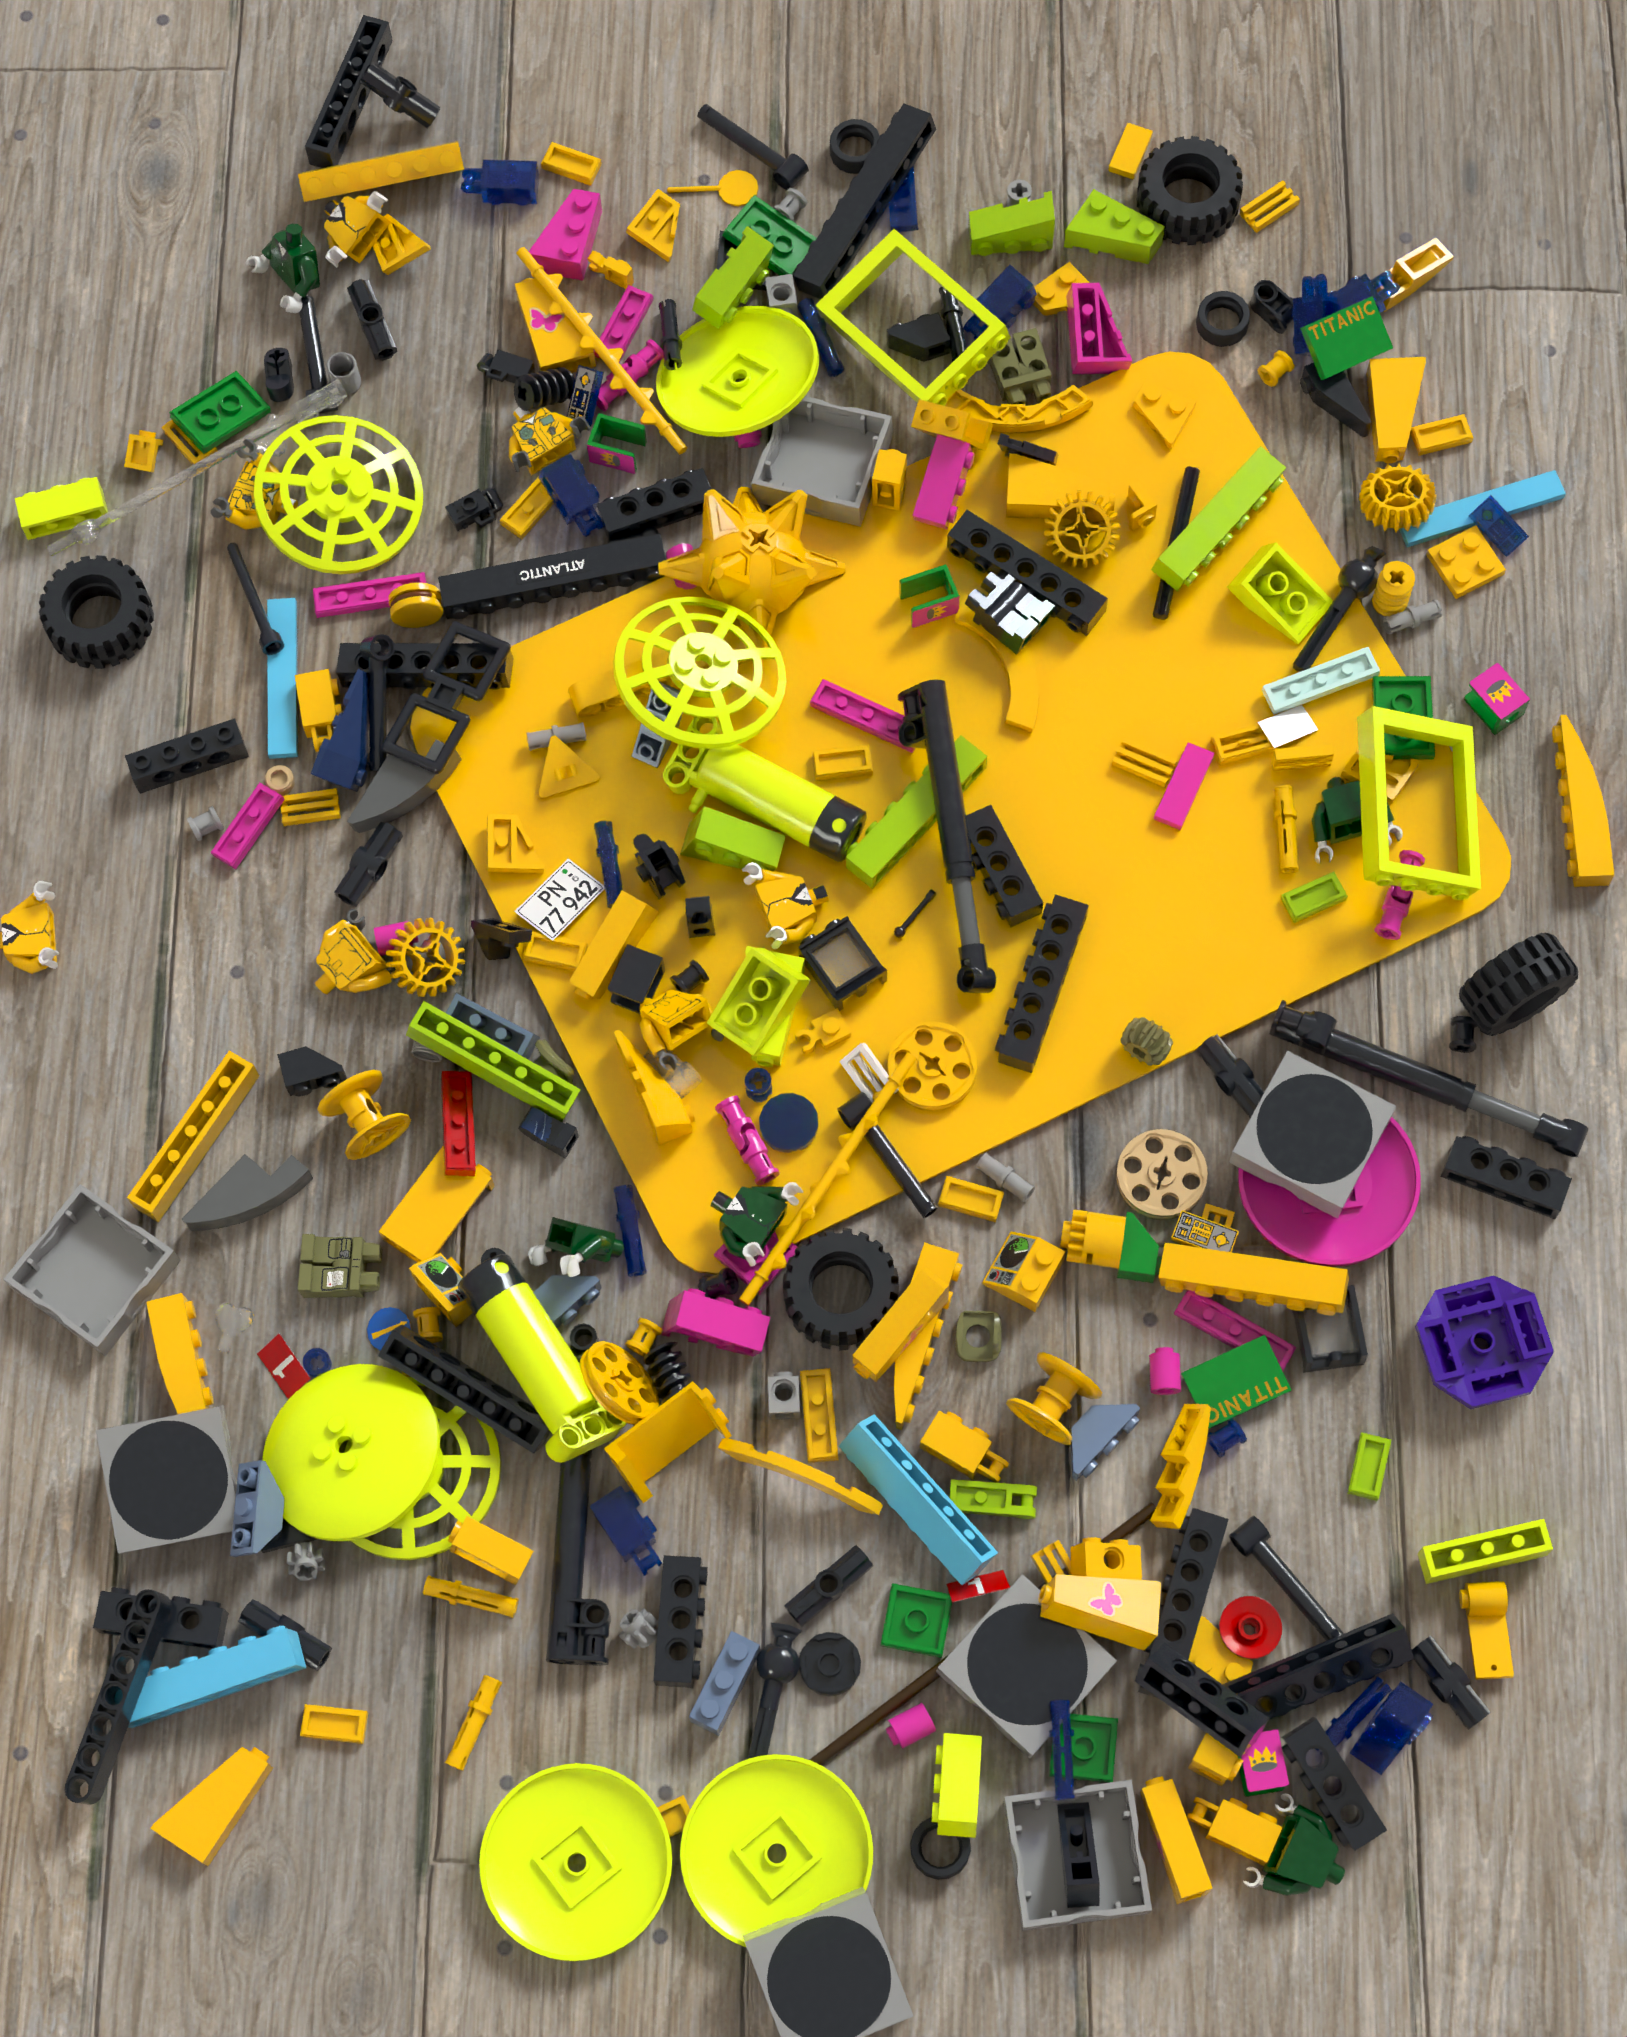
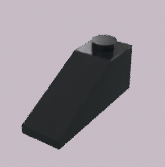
(1337, 398)
(1078, 1855)

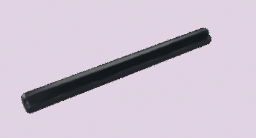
(1180, 522)

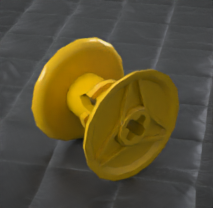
(355, 1100)
(1054, 1398)

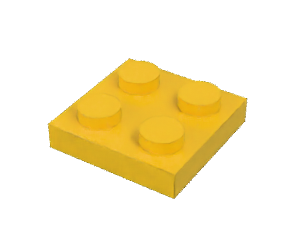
(1465, 562)

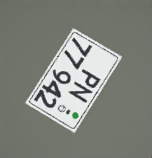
(560, 899)

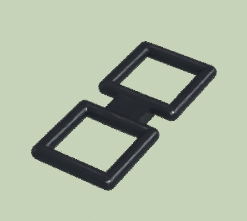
(446, 697)

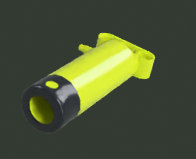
(767, 794)
(537, 1358)

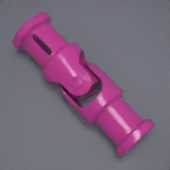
(636, 367)
(1397, 901)
(747, 1140)

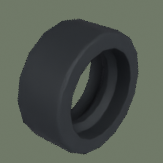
(849, 129)
(1226, 300)
(930, 1870)

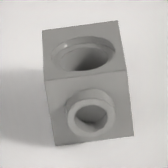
(781, 287)
(784, 1409)

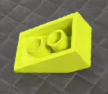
(1280, 592)
(758, 999)

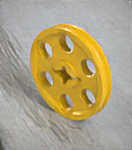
(946, 1063)
(622, 1378)

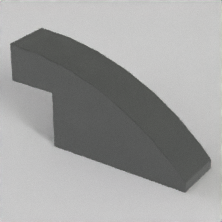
(399, 789)
(246, 1194)

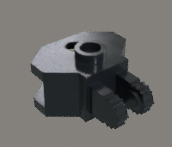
(657, 864)

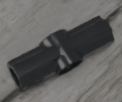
(399, 94)
(367, 308)
(368, 864)
(1231, 1073)
(843, 1571)
(261, 1618)
(1449, 1682)

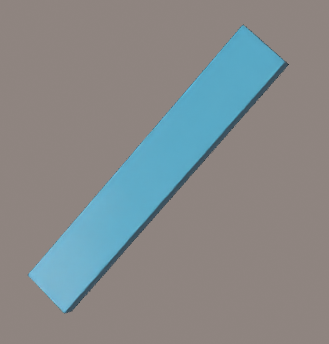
(1512, 497)
(281, 681)

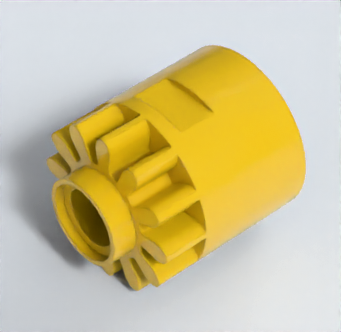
(1093, 1238)

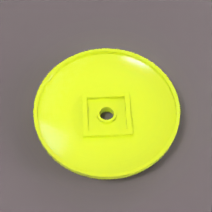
(759, 344)
(382, 1473)
(765, 1805)
(529, 1850)

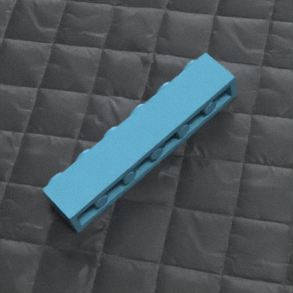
(918, 1499)
(217, 1674)

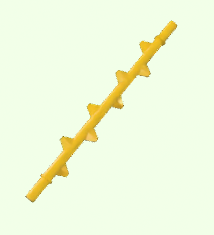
(609, 356)
(837, 1168)

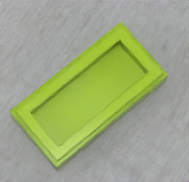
(1314, 897)
(1369, 1466)

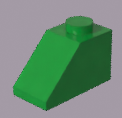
(1139, 1253)

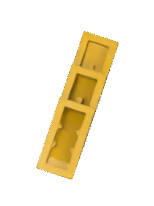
(1184, 1460)

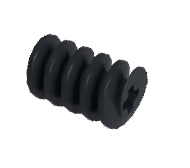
(543, 388)
(666, 1370)

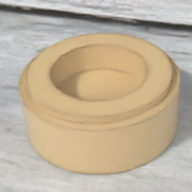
(280, 779)

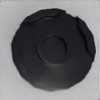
(829, 1664)

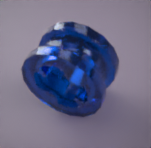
(315, 1352)

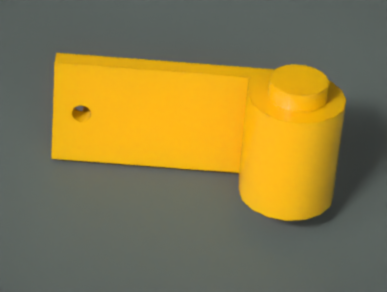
(1487, 1626)

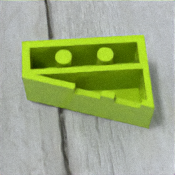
(1013, 228)
(1114, 229)
(734, 280)
(731, 841)

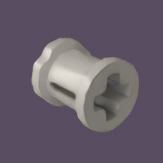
(1017, 190)
(789, 205)
(205, 823)

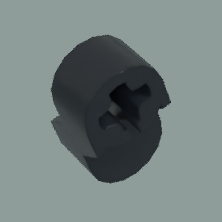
(278, 374)

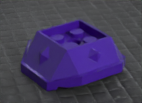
(1502, 1317)

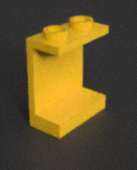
(952, 423)

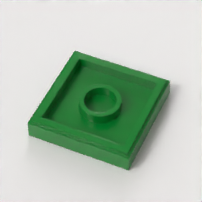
(916, 1620)
(1091, 1748)

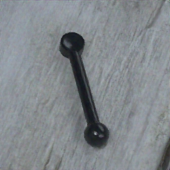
(900, 930)

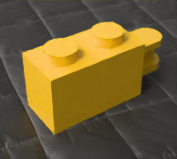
(318, 704)
(961, 1447)
(1238, 1828)

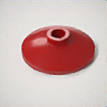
(1258, 1614)

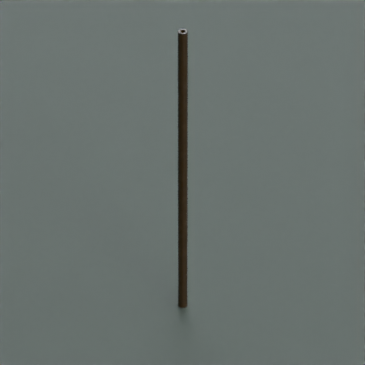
(931, 1675)

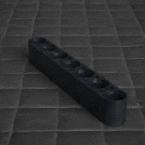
(105, 1705)

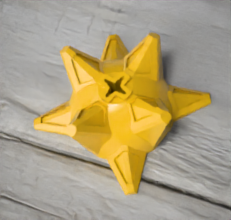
(752, 557)

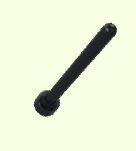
(270, 640)

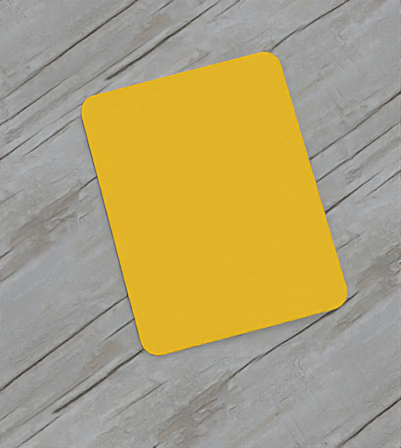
(1175, 918)

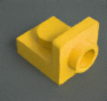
(142, 451)
(1142, 505)

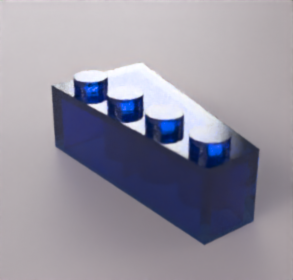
(1393, 1726)

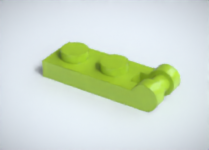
(993, 1498)

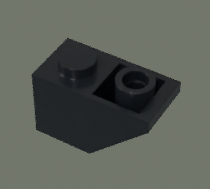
(920, 338)
(308, 1070)

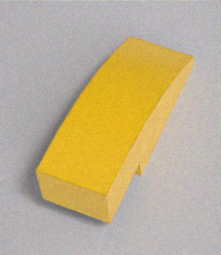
(1417, 269)

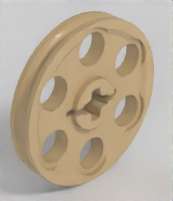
(1174, 1168)

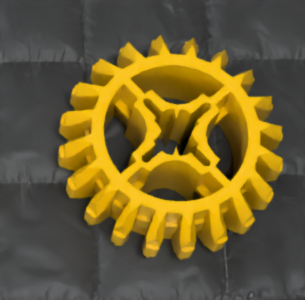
(1397, 504)
(1095, 528)
(431, 949)

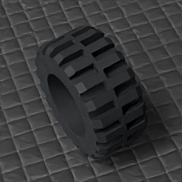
(1195, 161)
(85, 581)
(1518, 984)
(831, 1251)

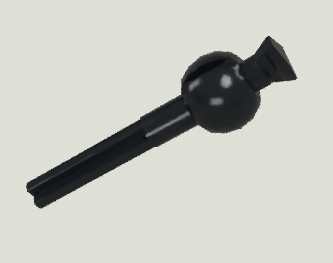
(1356, 580)
(777, 1665)

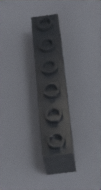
(347, 94)
(973, 529)
(415, 656)
(1024, 1053)
(465, 1387)
(1211, 1530)
(1328, 1659)

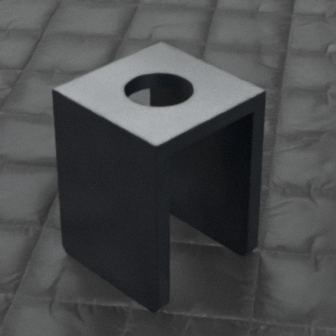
(636, 978)

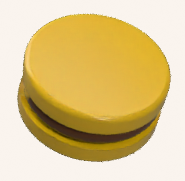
(415, 605)

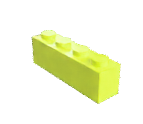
(1485, 1551)

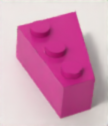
(569, 236)
(1093, 336)
(943, 482)
(716, 1322)

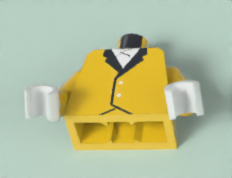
(354, 226)
(785, 903)
(30, 932)

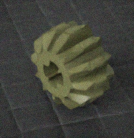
(1146, 1041)

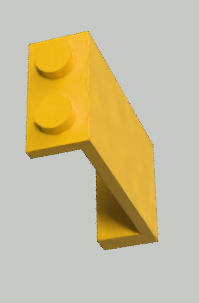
(433, 1209)
(665, 1436)

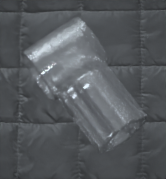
(681, 1080)

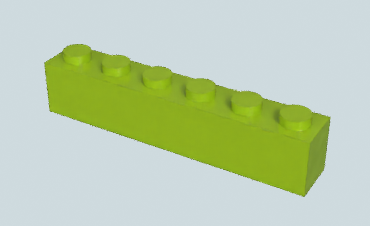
(1218, 519)
(907, 820)
(492, 1061)

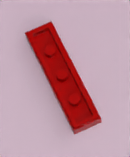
(458, 1123)

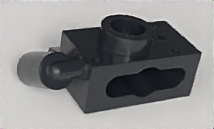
(505, 366)
(473, 508)

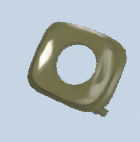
(552, 1062)
(987, 1319)

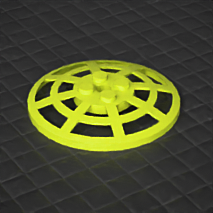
(336, 507)
(696, 681)
(448, 1503)

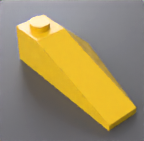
(661, 1103)

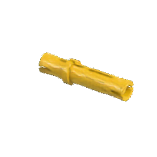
(1285, 817)
(470, 1596)
(472, 1725)

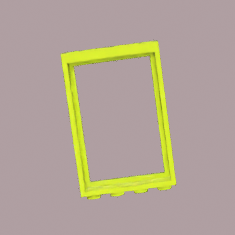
(867, 271)
(1373, 796)

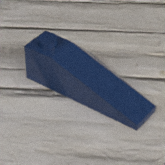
(345, 755)

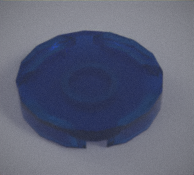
(788, 1122)

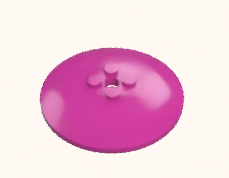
(1367, 1224)

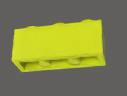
(60, 507)
(957, 1785)

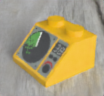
(1024, 1269)
(440, 1281)

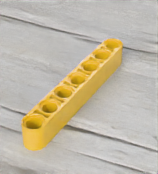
(601, 693)

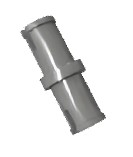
(1412, 617)
(566, 734)
(1005, 1177)

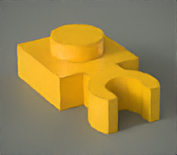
(615, 270)
(827, 1030)

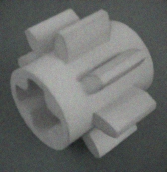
(305, 1561)
(638, 1628)

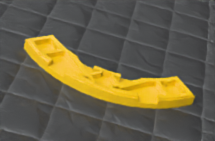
(1023, 418)
(1020, 671)
(797, 1470)

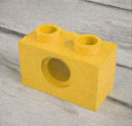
(889, 479)
(1122, 1559)
(1215, 1761)

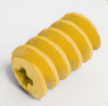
(1393, 588)

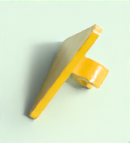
(563, 770)

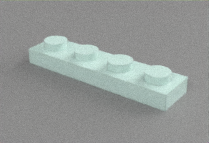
(1320, 680)

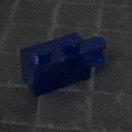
(503, 181)
(1362, 287)
(1004, 299)
(1311, 307)
(572, 493)
(627, 1528)

